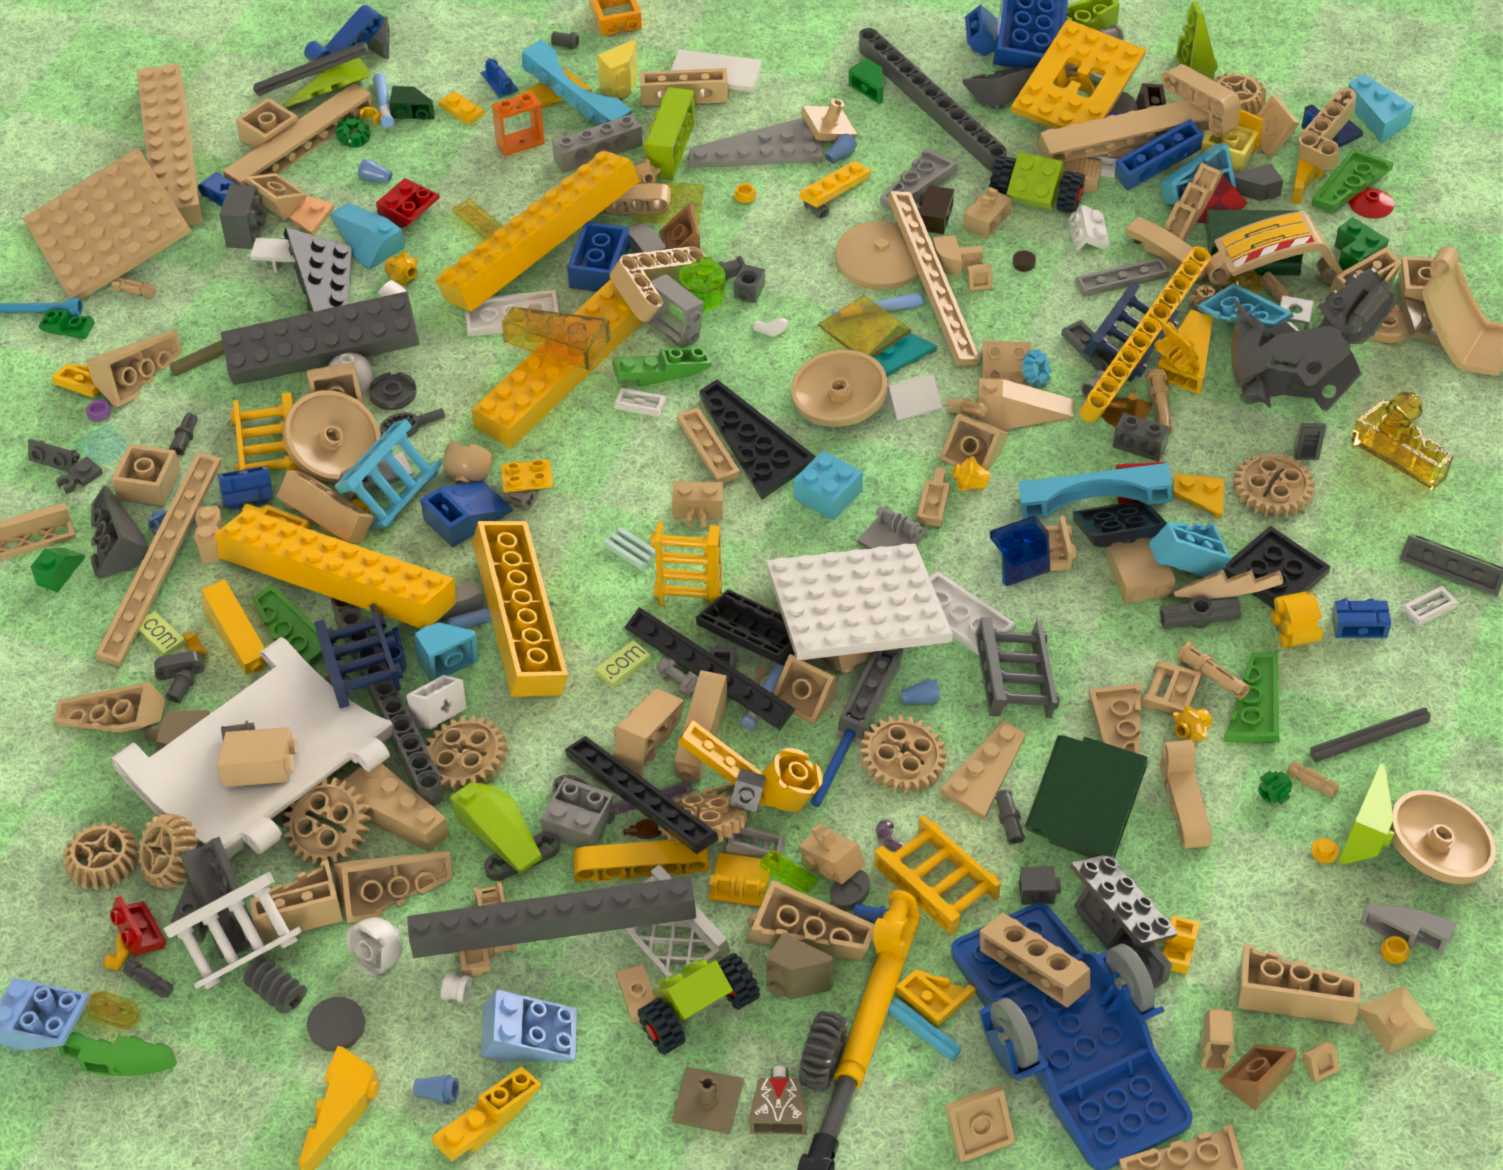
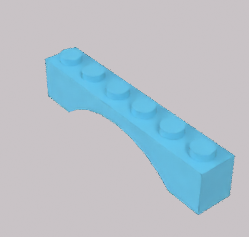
(543, 64)
(1144, 483)

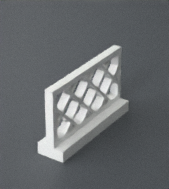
(701, 927)

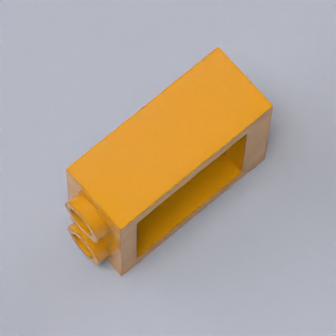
(610, 24)

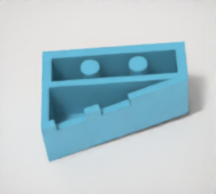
(1380, 107)
(1176, 183)
(1190, 548)

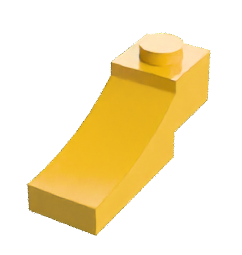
(1305, 175)

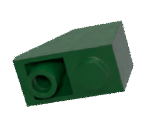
(410, 103)

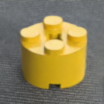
(1297, 619)
(790, 780)

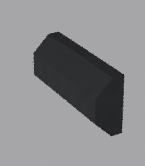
(748, 626)

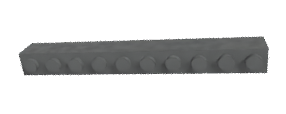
(551, 917)

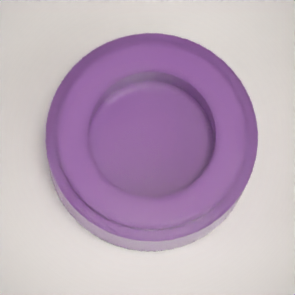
(98, 410)

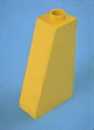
(1198, 329)
(233, 626)

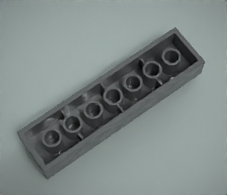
(318, 337)

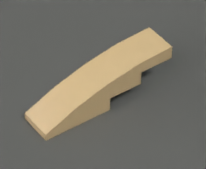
(1193, 201)
(1160, 243)
(1217, 585)

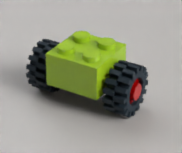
(1037, 182)
(692, 991)

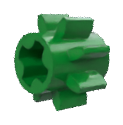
(1275, 787)

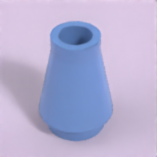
(841, 148)
(374, 172)
(921, 693)
(438, 1088)

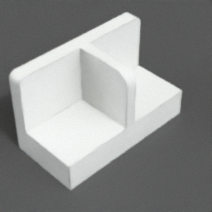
(272, 250)

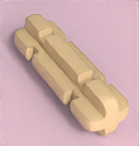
(134, 287)
(1313, 779)

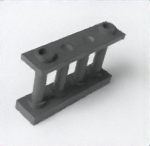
(995, 677)

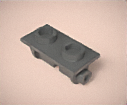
(51, 455)

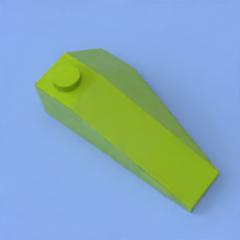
(331, 80)
(497, 823)

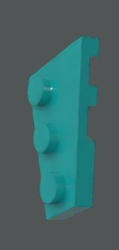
(903, 352)

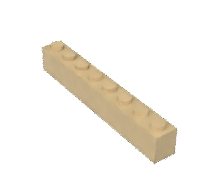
(1118, 131)
(301, 136)

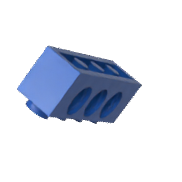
(1158, 154)

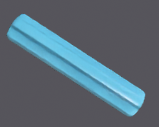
(924, 1029)

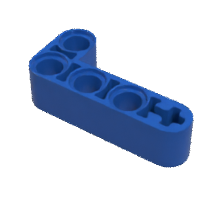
(357, 29)

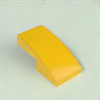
(1180, 949)

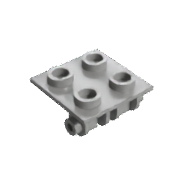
(891, 530)

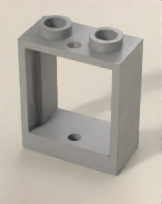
(679, 331)

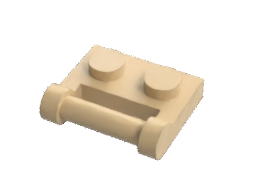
(1179, 692)

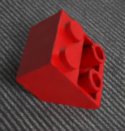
(405, 202)

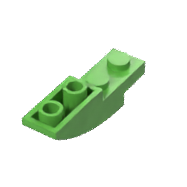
(669, 365)
(125, 1058)

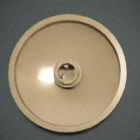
(876, 256)
(839, 388)
(328, 433)
(1442, 837)

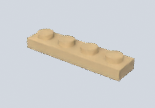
(708, 446)

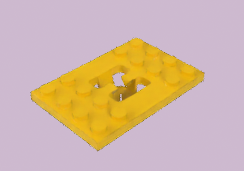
(1093, 53)

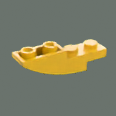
(490, 1114)

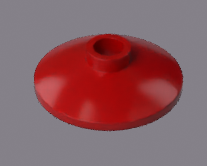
(1372, 203)

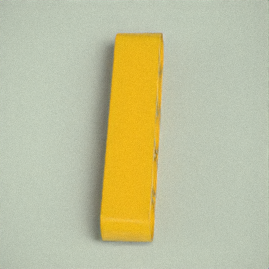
(636, 860)

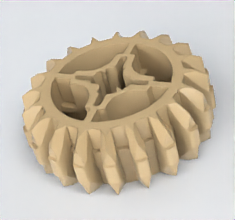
(1249, 90)
(161, 850)
(103, 861)

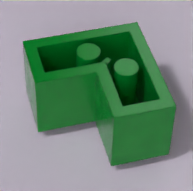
(1357, 242)

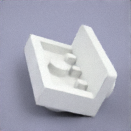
(1088, 227)

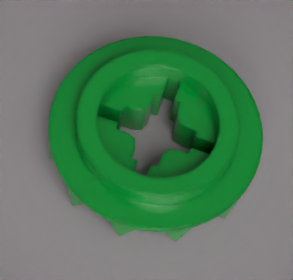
(356, 139)

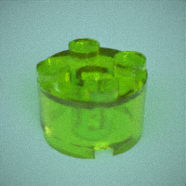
(705, 281)

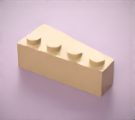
(810, 922)

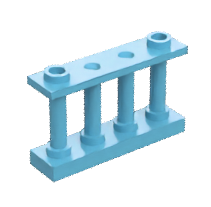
(368, 466)

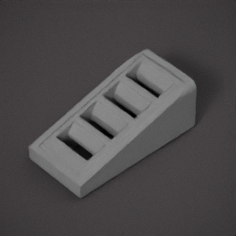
(743, 849)

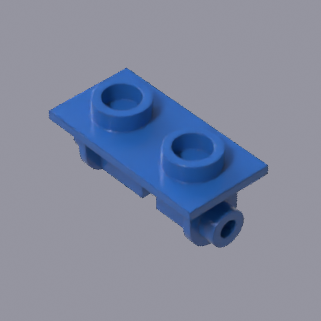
(498, 79)

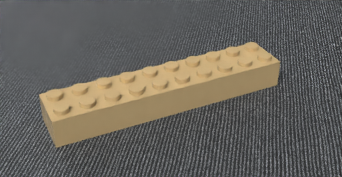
(169, 137)

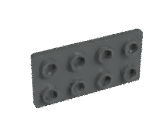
(1117, 905)

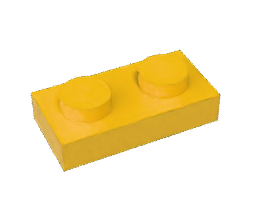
(461, 107)

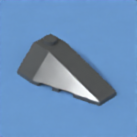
(998, 87)
(116, 535)

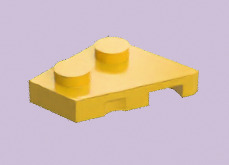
(76, 378)
(1200, 492)
(933, 995)

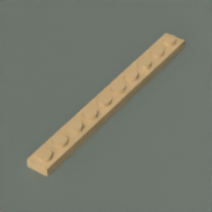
(933, 279)
(158, 560)

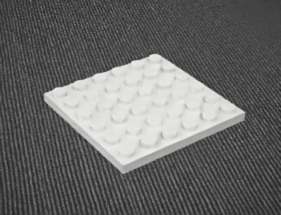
(858, 601)

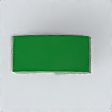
(64, 324)

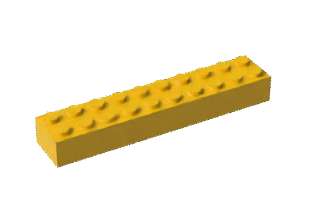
(537, 230)
(543, 382)
(336, 568)

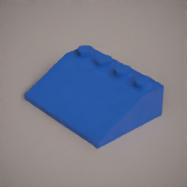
(1027, 30)

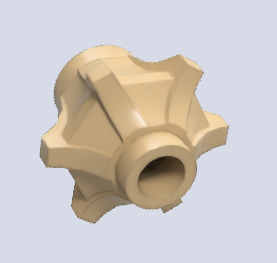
(646, 172)

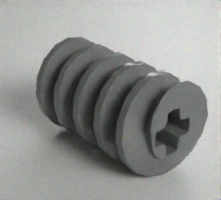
(274, 984)

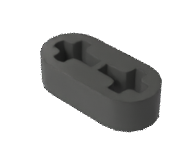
(168, 665)

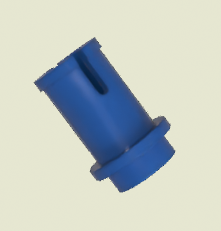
(869, 913)

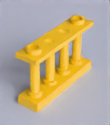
(243, 451)
(710, 560)
(929, 897)

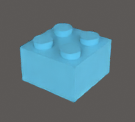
(828, 485)

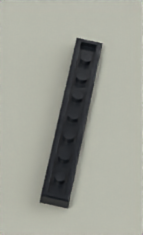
(695, 658)
(642, 795)

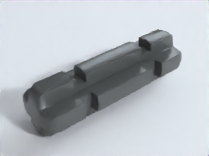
(148, 979)

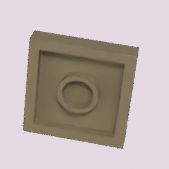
(1418, 321)
(708, 1100)

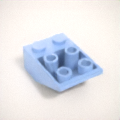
(38, 1014)
(527, 1029)

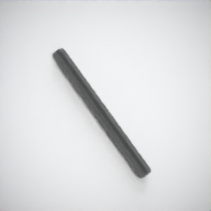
(311, 68)

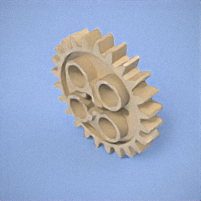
(1286, 495)
(467, 752)
(902, 754)
(713, 811)
(315, 845)

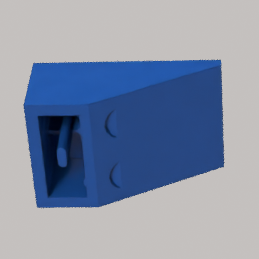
(458, 508)

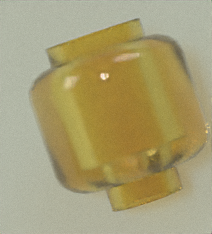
(1404, 409)

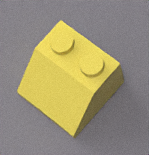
(618, 70)
(1240, 145)

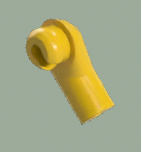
(116, 961)

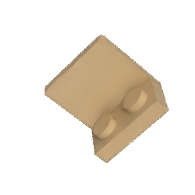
(1004, 360)

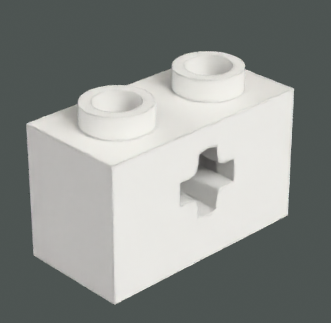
(437, 701)

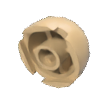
(466, 463)

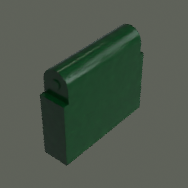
(1225, 221)
(1086, 796)

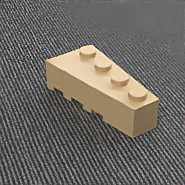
(399, 807)
(1295, 988)

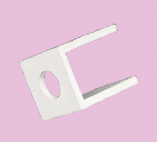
(1305, 305)

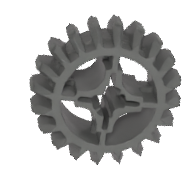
(823, 1050)

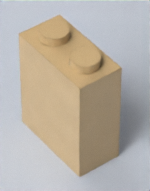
(1138, 572)
(256, 757)

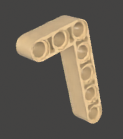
(635, 272)

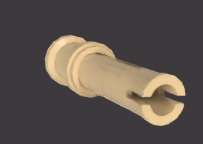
(1159, 395)
(1205, 664)

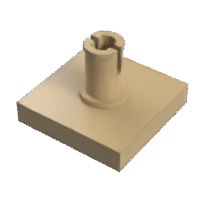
(828, 122)
(1276, 126)
(980, 1123)

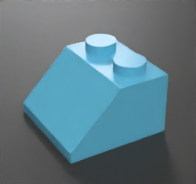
(445, 649)

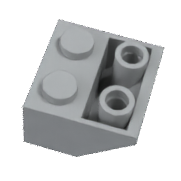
(577, 813)

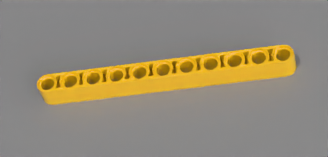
(1144, 335)

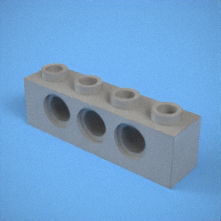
(581, 147)

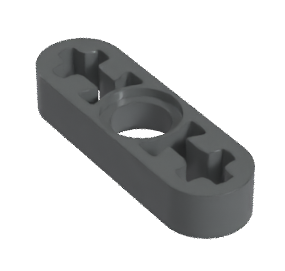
(508, 870)

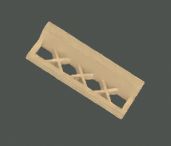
(40, 522)

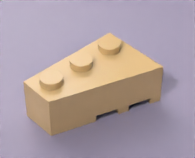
(1383, 261)
(645, 728)
(302, 903)

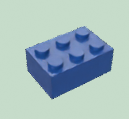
(596, 255)

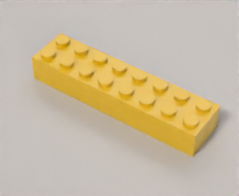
(519, 609)

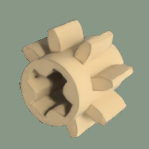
(1200, 295)

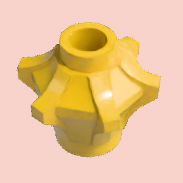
(401, 268)
(970, 475)
(1192, 723)

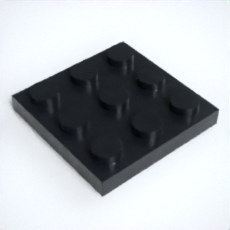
(1119, 523)
(1276, 552)

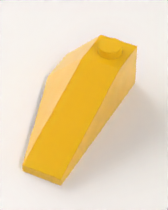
(347, 1097)

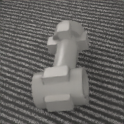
(687, 682)

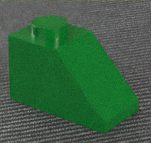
(867, 79)
(55, 567)

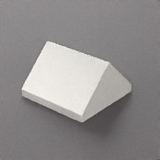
(913, 397)

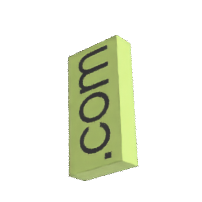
(161, 634)
(623, 664)

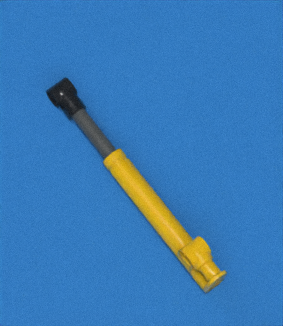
(892, 942)

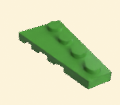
(1350, 178)
(287, 621)
(1257, 714)

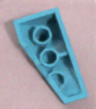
(369, 234)
(1222, 306)

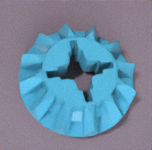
(1031, 369)

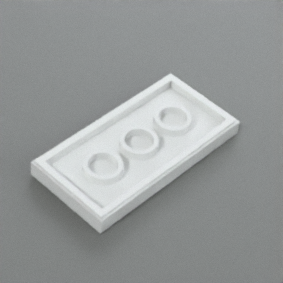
(741, 72)
(489, 315)
(965, 611)

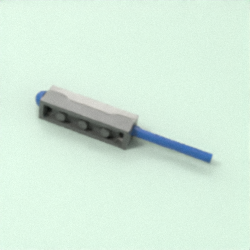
(861, 710)

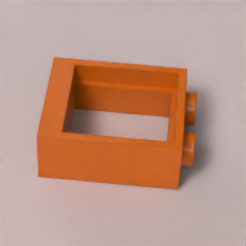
(531, 136)

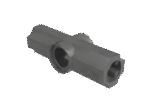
(1200, 612)

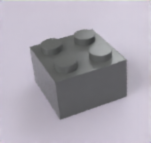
(241, 216)

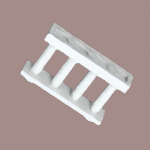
(209, 916)

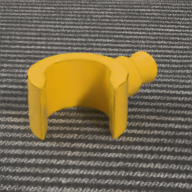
(370, 112)
(193, 643)

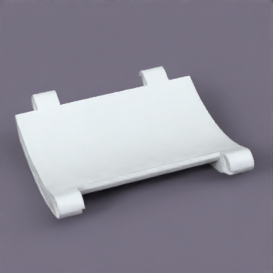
(293, 695)

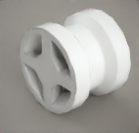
(456, 987)

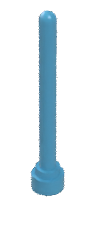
(73, 305)

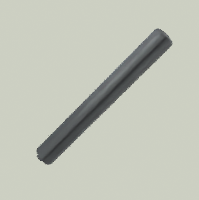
(1370, 734)

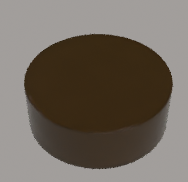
(1024, 261)

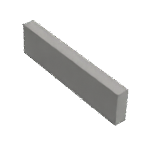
(1122, 277)

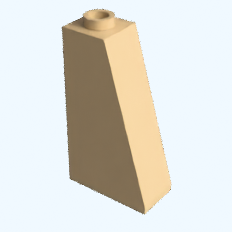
(708, 711)

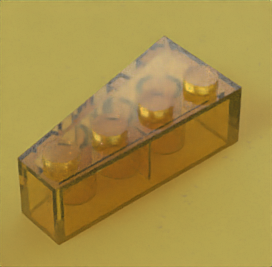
(557, 335)
(1402, 447)

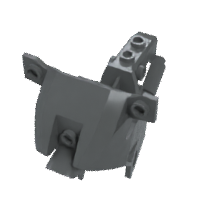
(1314, 355)

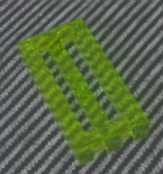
(788, 872)

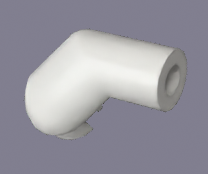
(772, 328)

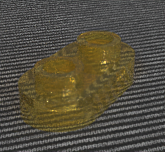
(111, 1008)

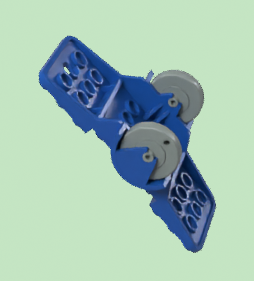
(1089, 1056)

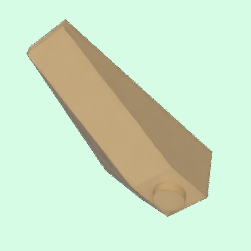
(127, 368)
(377, 883)

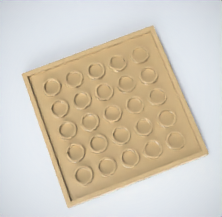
(106, 225)

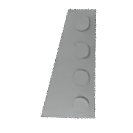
(925, 171)

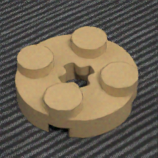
(1395, 331)

